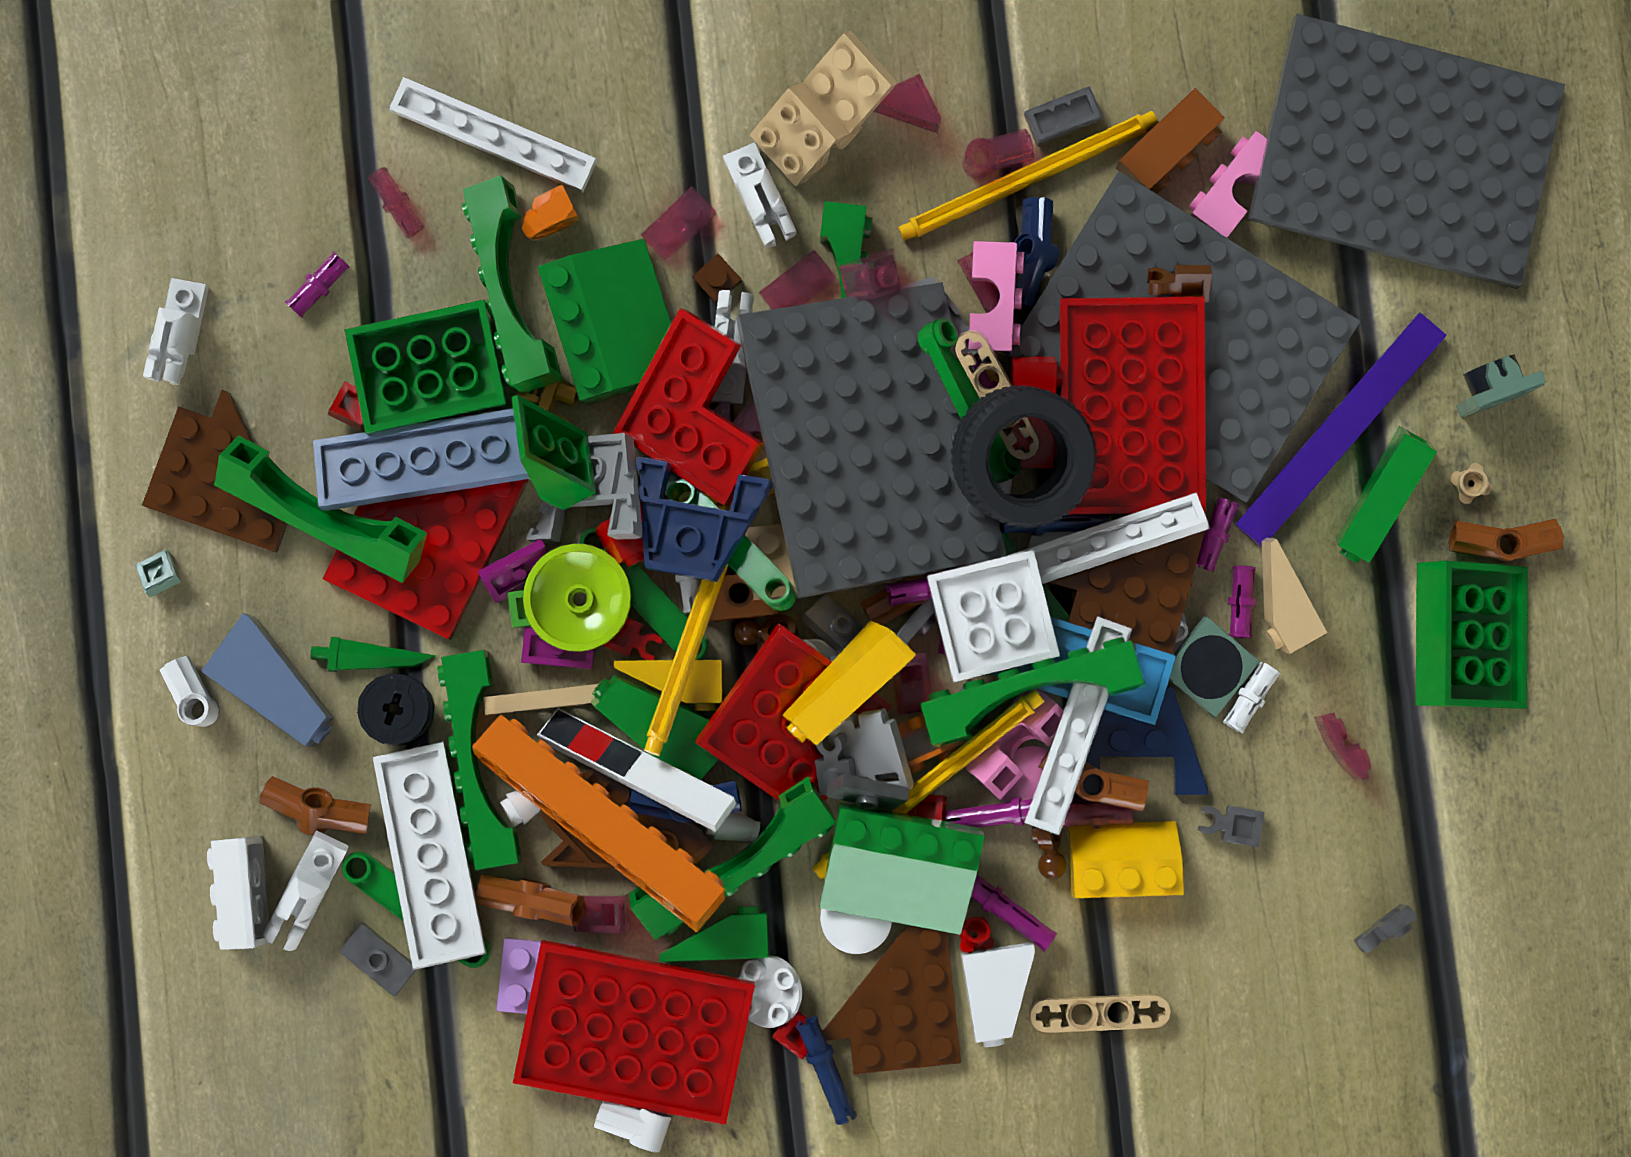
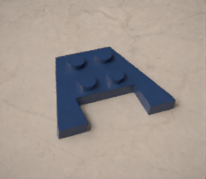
(693, 537)
(1134, 738)

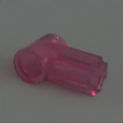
(1001, 152)

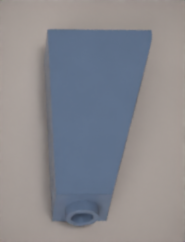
(266, 680)

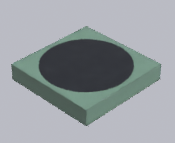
(1211, 666)

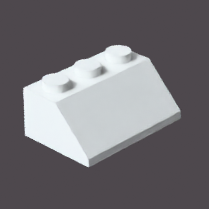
(239, 892)

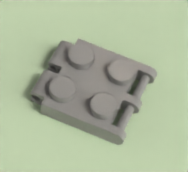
(875, 747)

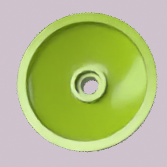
(552, 593)

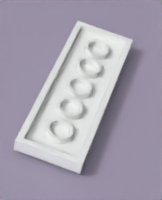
(429, 856)

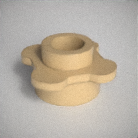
(1479, 478)

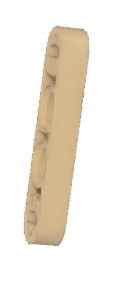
(986, 350)
(538, 700)
(1099, 1008)

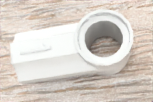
(187, 690)
(641, 1126)

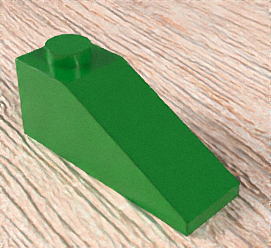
(733, 937)

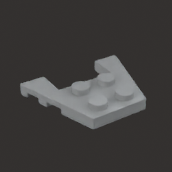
(615, 484)

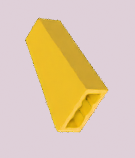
(847, 682)

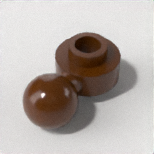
(750, 632)
(1052, 863)

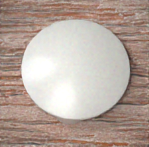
(853, 932)
(775, 993)

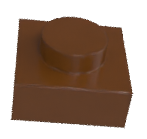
(716, 276)

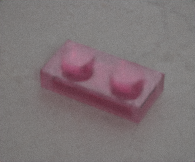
(678, 224)
(798, 283)

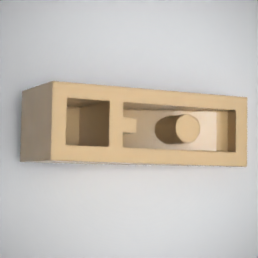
(1286, 605)

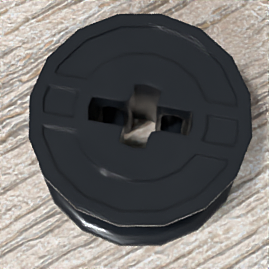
(375, 714)

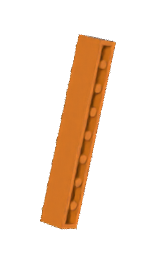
(599, 822)

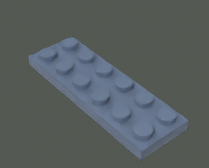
(417, 460)

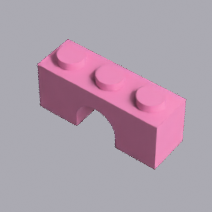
(1219, 207)
(998, 265)
(996, 765)

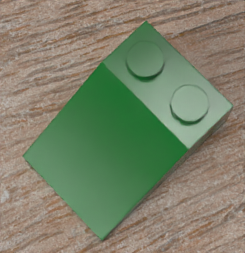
(553, 455)

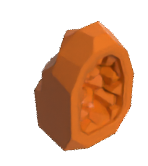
(549, 214)

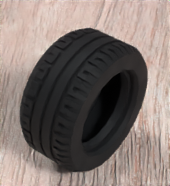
(1073, 464)

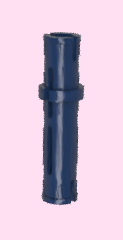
(1069, 523)
(821, 1057)

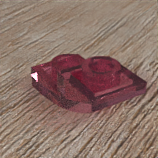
(1350, 756)

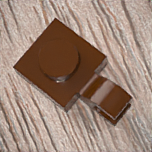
(1185, 282)

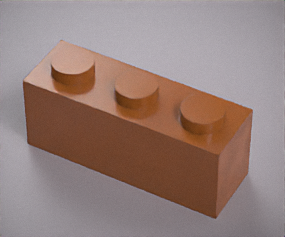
(1172, 142)

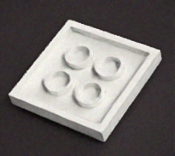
(993, 616)

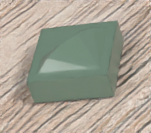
(158, 573)

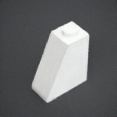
(995, 989)

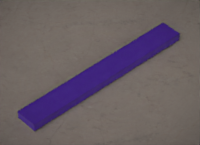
(1340, 429)

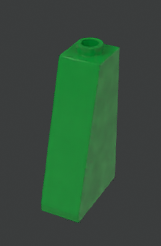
(1385, 495)
(632, 711)

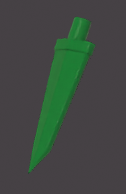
(356, 655)

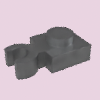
(832, 762)
(1238, 825)
(1393, 924)

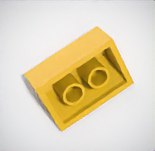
(1125, 860)

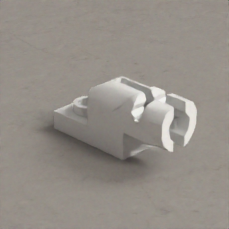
(759, 193)
(176, 331)
(733, 384)
(306, 888)

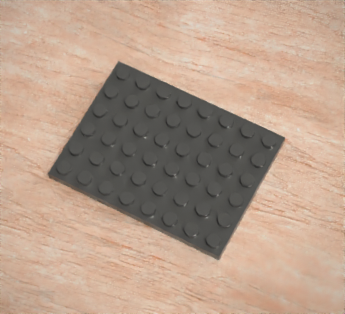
(1406, 151)
(1263, 330)
(861, 441)

